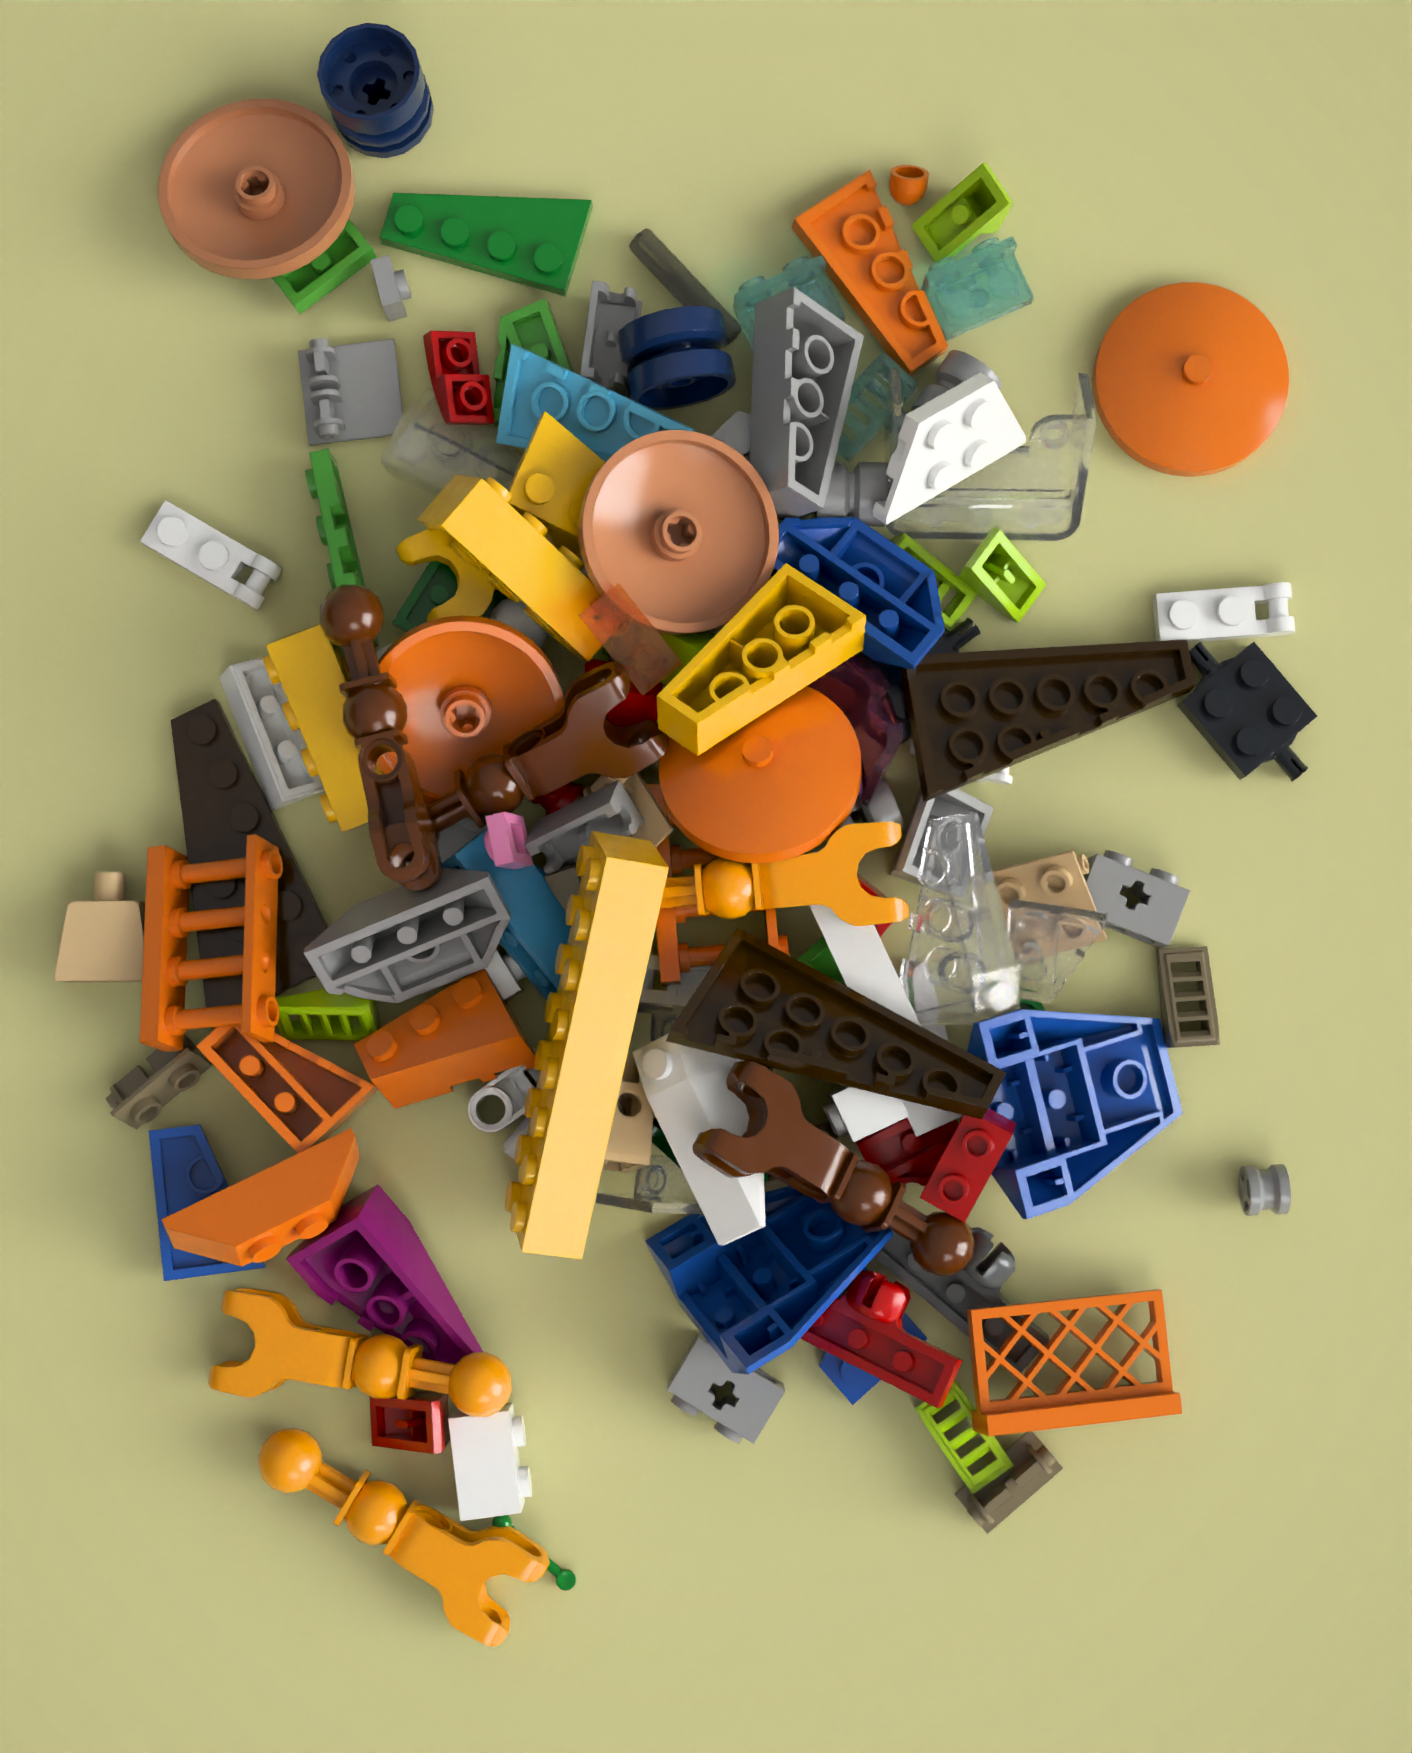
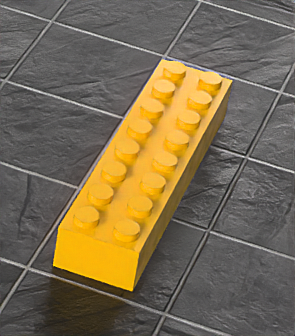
(586, 1043)

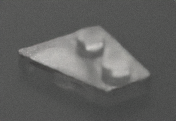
(1049, 945)

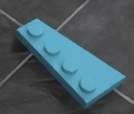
(585, 408)

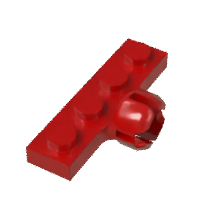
(869, 1334)

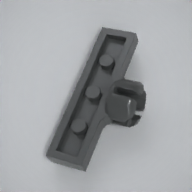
(970, 1288)

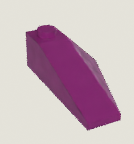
(385, 1276)

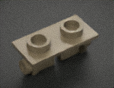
(141, 1097)
(1003, 1495)

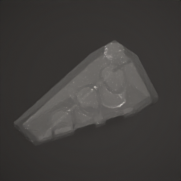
(430, 453)
(960, 945)

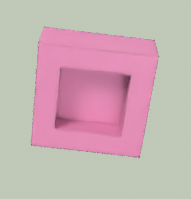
(506, 841)

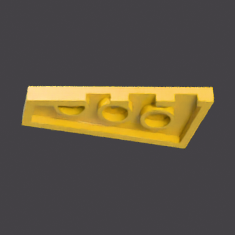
(553, 477)

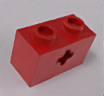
(968, 1163)

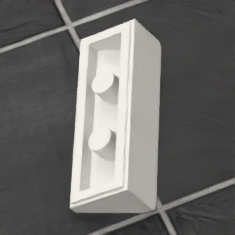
(267, 735)

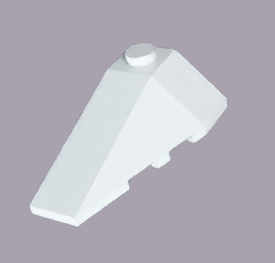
(689, 1098)

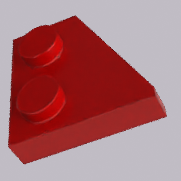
(905, 1155)

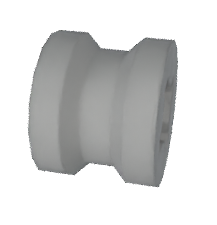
(1264, 1189)

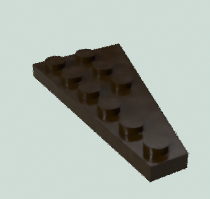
(1006, 706)
(218, 812)
(800, 1021)

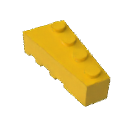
(759, 659)
(311, 681)

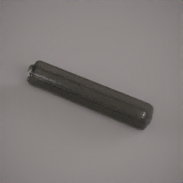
(678, 278)

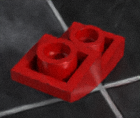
(456, 378)

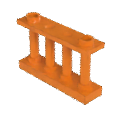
(165, 945)
(678, 957)

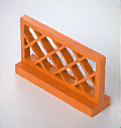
(1074, 1407)

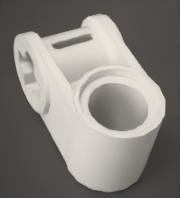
(512, 1089)

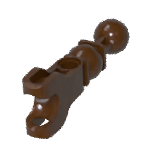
(375, 719)
(555, 753)
(824, 1169)

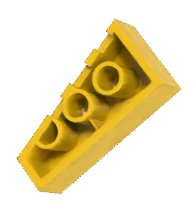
(518, 558)

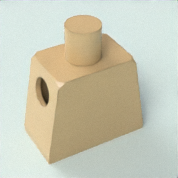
(102, 936)
(630, 1133)

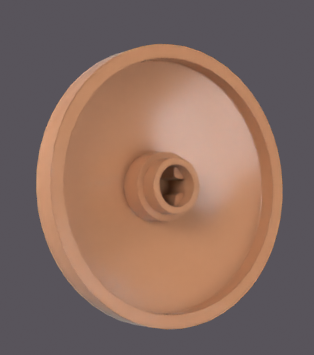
(256, 188)
(679, 530)

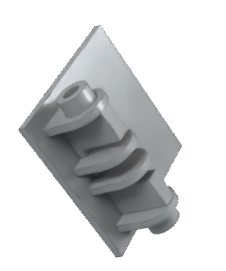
(350, 390)

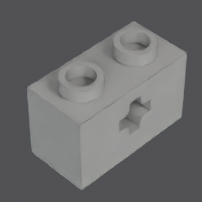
(1160, 896)
(736, 1418)

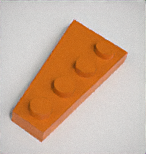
(873, 271)

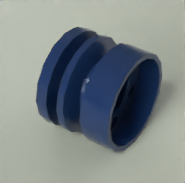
(375, 90)

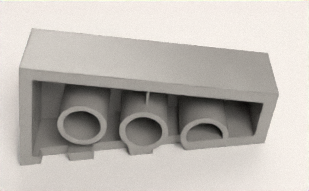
(799, 398)

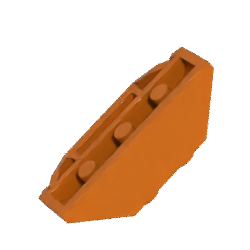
(270, 1207)

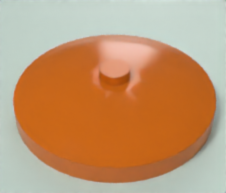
(1190, 379)
(466, 694)
(769, 785)

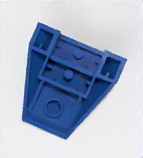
(1080, 1098)
(768, 1285)

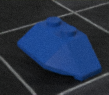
(873, 577)

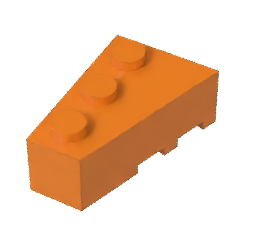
(446, 1042)
(287, 1084)

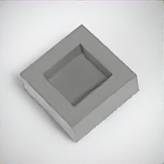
(391, 287)

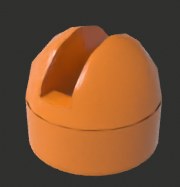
(908, 184)

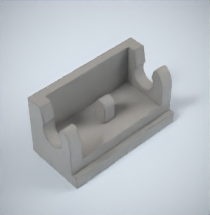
(601, 351)
(565, 830)

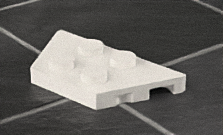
(948, 443)

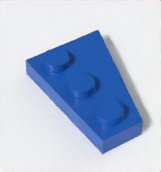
(183, 1175)

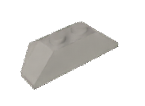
(412, 939)

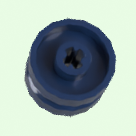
(676, 357)

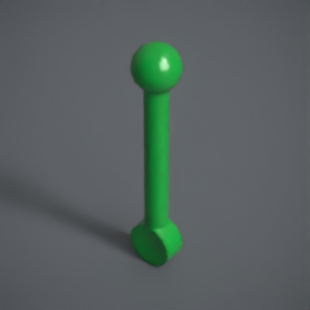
(564, 1577)

